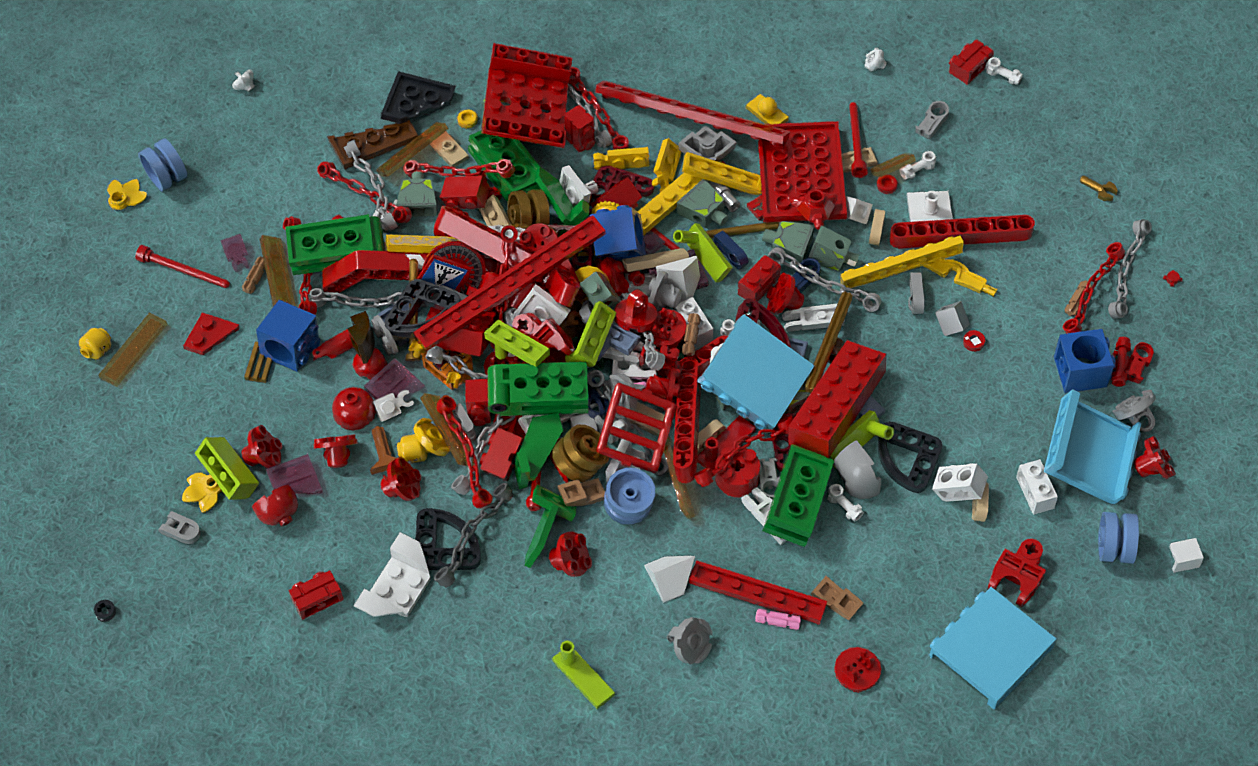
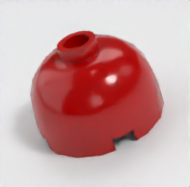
(353, 408)
(277, 507)

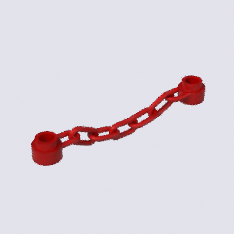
(619, 139)
(328, 170)
(505, 172)
(1115, 252)
(506, 265)
(306, 305)
(705, 476)
(482, 496)

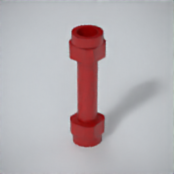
(1123, 346)

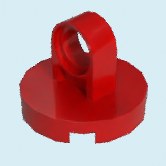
(636, 312)

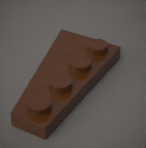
(373, 142)

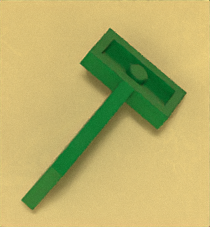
(559, 200)
(536, 447)
(553, 505)

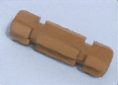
(254, 276)
(1072, 307)
(691, 334)

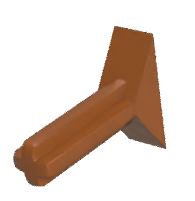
(382, 449)

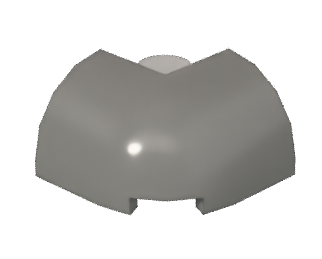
(708, 144)
(856, 470)

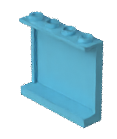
(755, 373)
(1092, 450)
(993, 645)

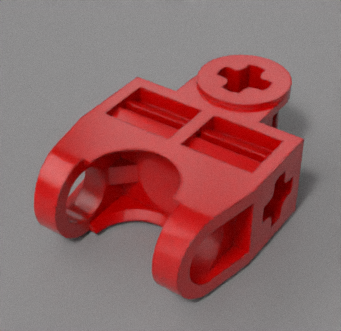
(546, 333)
(1020, 569)

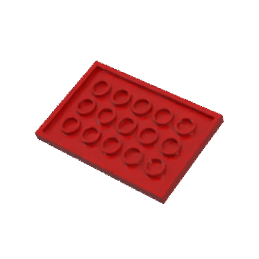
(801, 164)

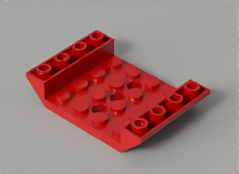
(527, 80)

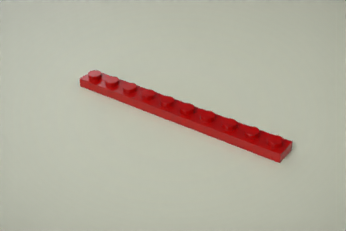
(698, 114)
(509, 283)

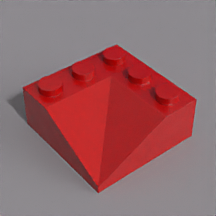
(470, 338)

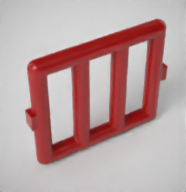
(608, 428)

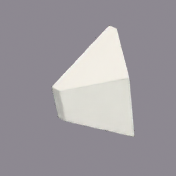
(683, 275)
(670, 575)

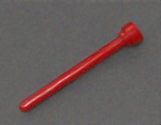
(859, 167)
(145, 254)

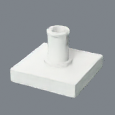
(575, 188)
(929, 206)
(542, 305)

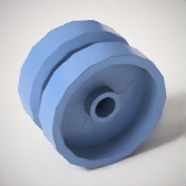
(162, 164)
(629, 496)
(1118, 537)

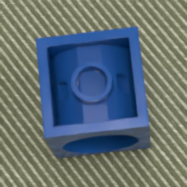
(623, 234)
(288, 335)
(1080, 375)

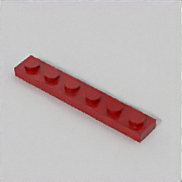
(757, 592)

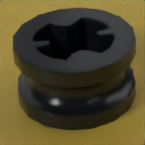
(109, 605)

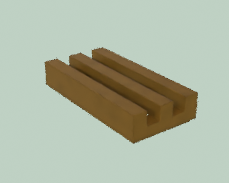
(258, 367)

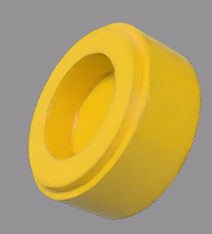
(467, 118)

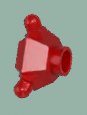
(815, 206)

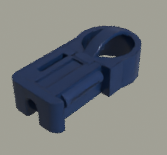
(731, 250)
(802, 283)
(594, 397)

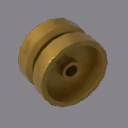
(528, 208)
(577, 453)

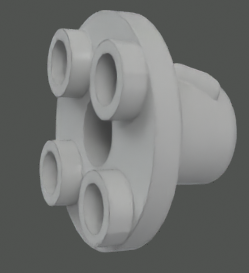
(662, 293)
(388, 339)

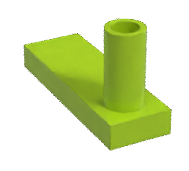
(706, 251)
(593, 335)
(511, 340)
(863, 431)
(582, 675)

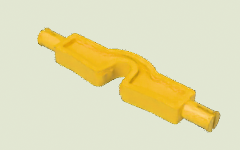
(963, 277)

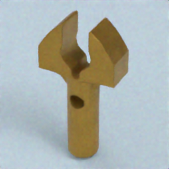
(1102, 195)

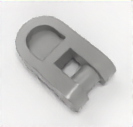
(463, 418)
(187, 529)

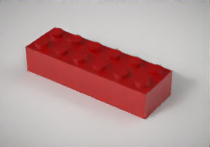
(837, 399)

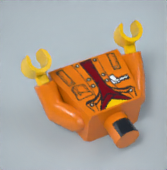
(444, 371)

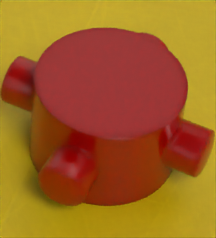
(1172, 278)

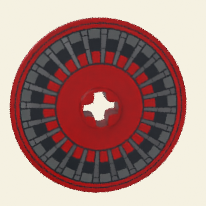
(463, 254)

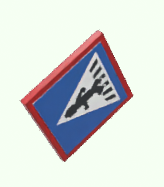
(444, 272)

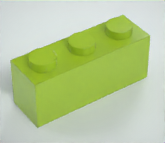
(226, 468)

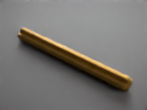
(829, 341)

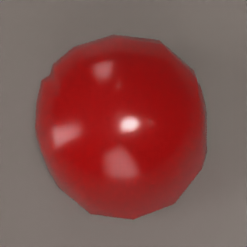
(373, 367)

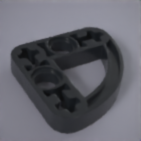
(421, 297)
(924, 454)
(430, 548)

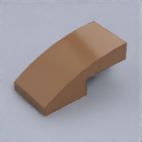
(583, 493)
(838, 600)

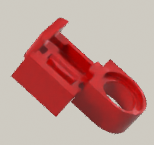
(671, 356)
(1136, 363)

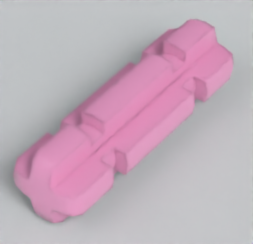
(778, 619)

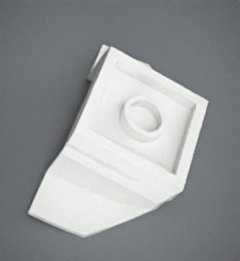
(399, 582)

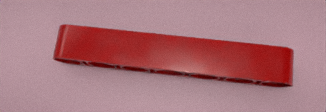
(971, 230)

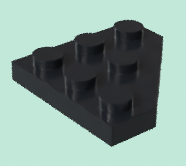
(414, 97)

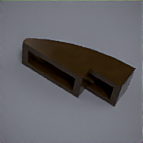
(362, 336)

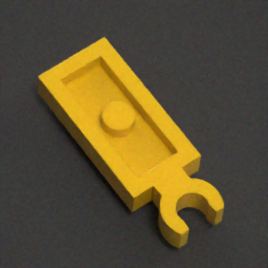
(623, 158)
(666, 164)

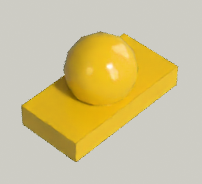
(766, 110)

